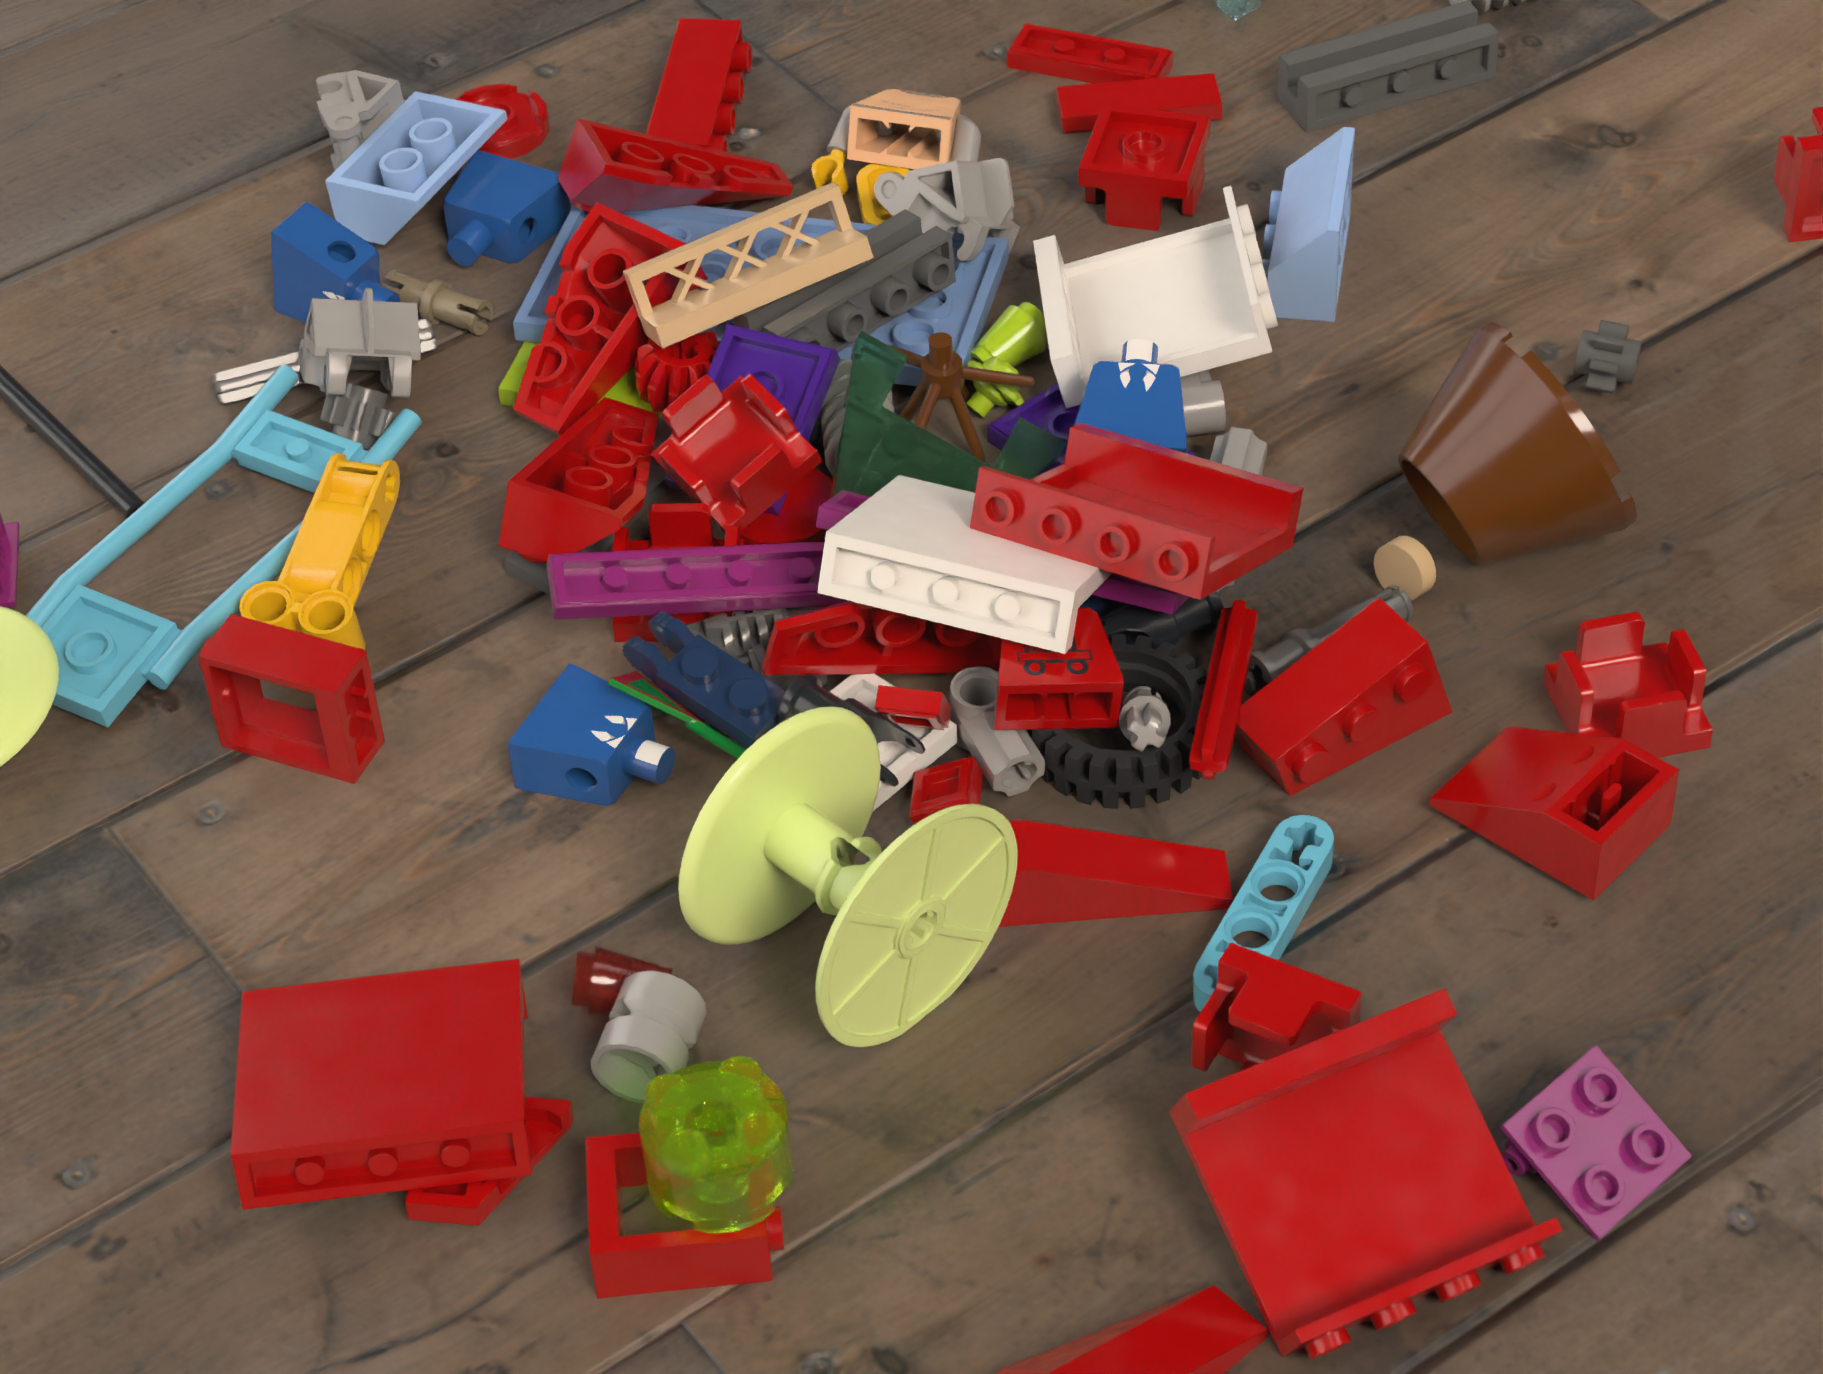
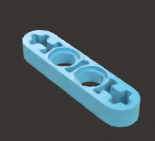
(1271, 918)

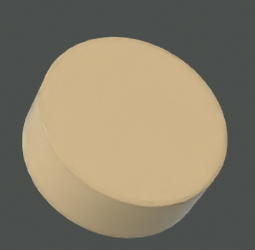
(1405, 564)

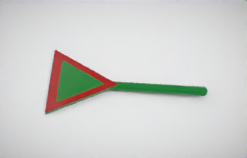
(643, 689)

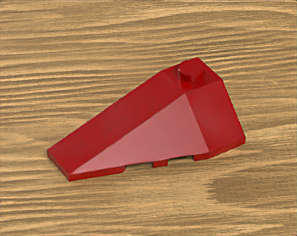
(654, 172)
(593, 319)
(581, 483)
(873, 640)
(1105, 875)
(1186, 1336)

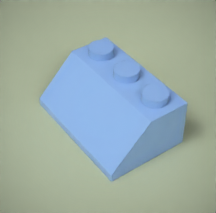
(407, 163)
(1310, 231)

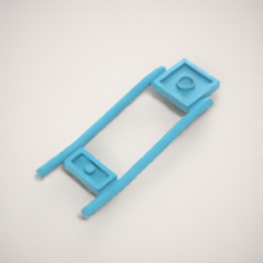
(113, 647)

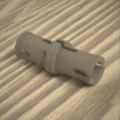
(440, 302)

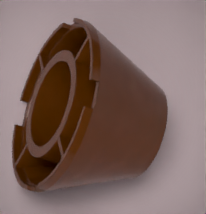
(1511, 458)

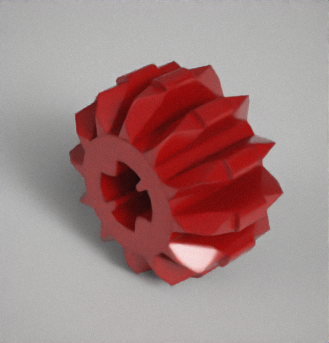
(671, 370)

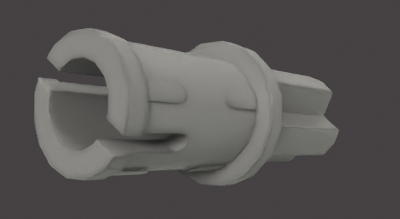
(1144, 718)

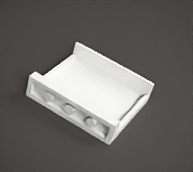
(1187, 292)
(920, 558)

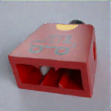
(1060, 689)

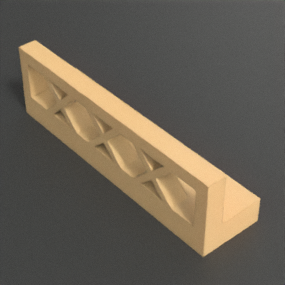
(755, 285)

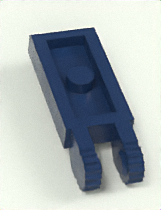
(707, 680)

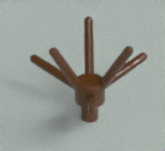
(944, 378)

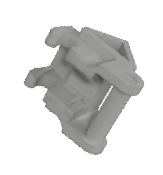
(354, 108)
(956, 198)
(360, 337)

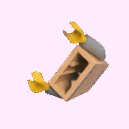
(900, 132)

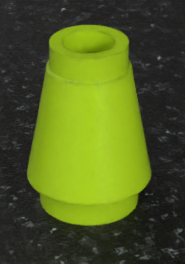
(1014, 336)

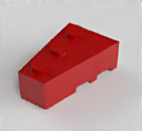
(1343, 700)

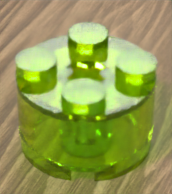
(716, 1144)

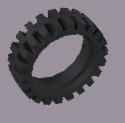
(1132, 772)

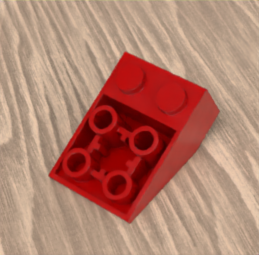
(1564, 802)

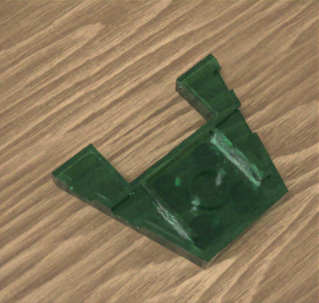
(883, 445)

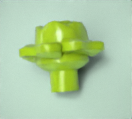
(990, 393)

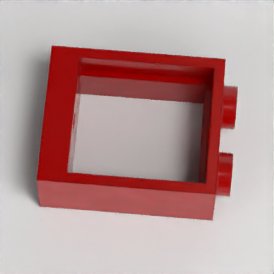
(328, 742)
(662, 1259)

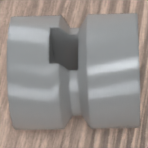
(647, 1033)

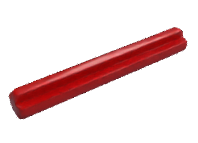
(1223, 690)

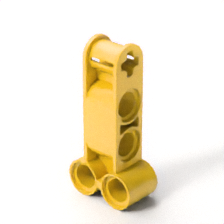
(330, 554)

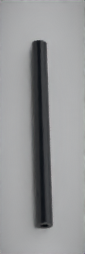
(68, 445)

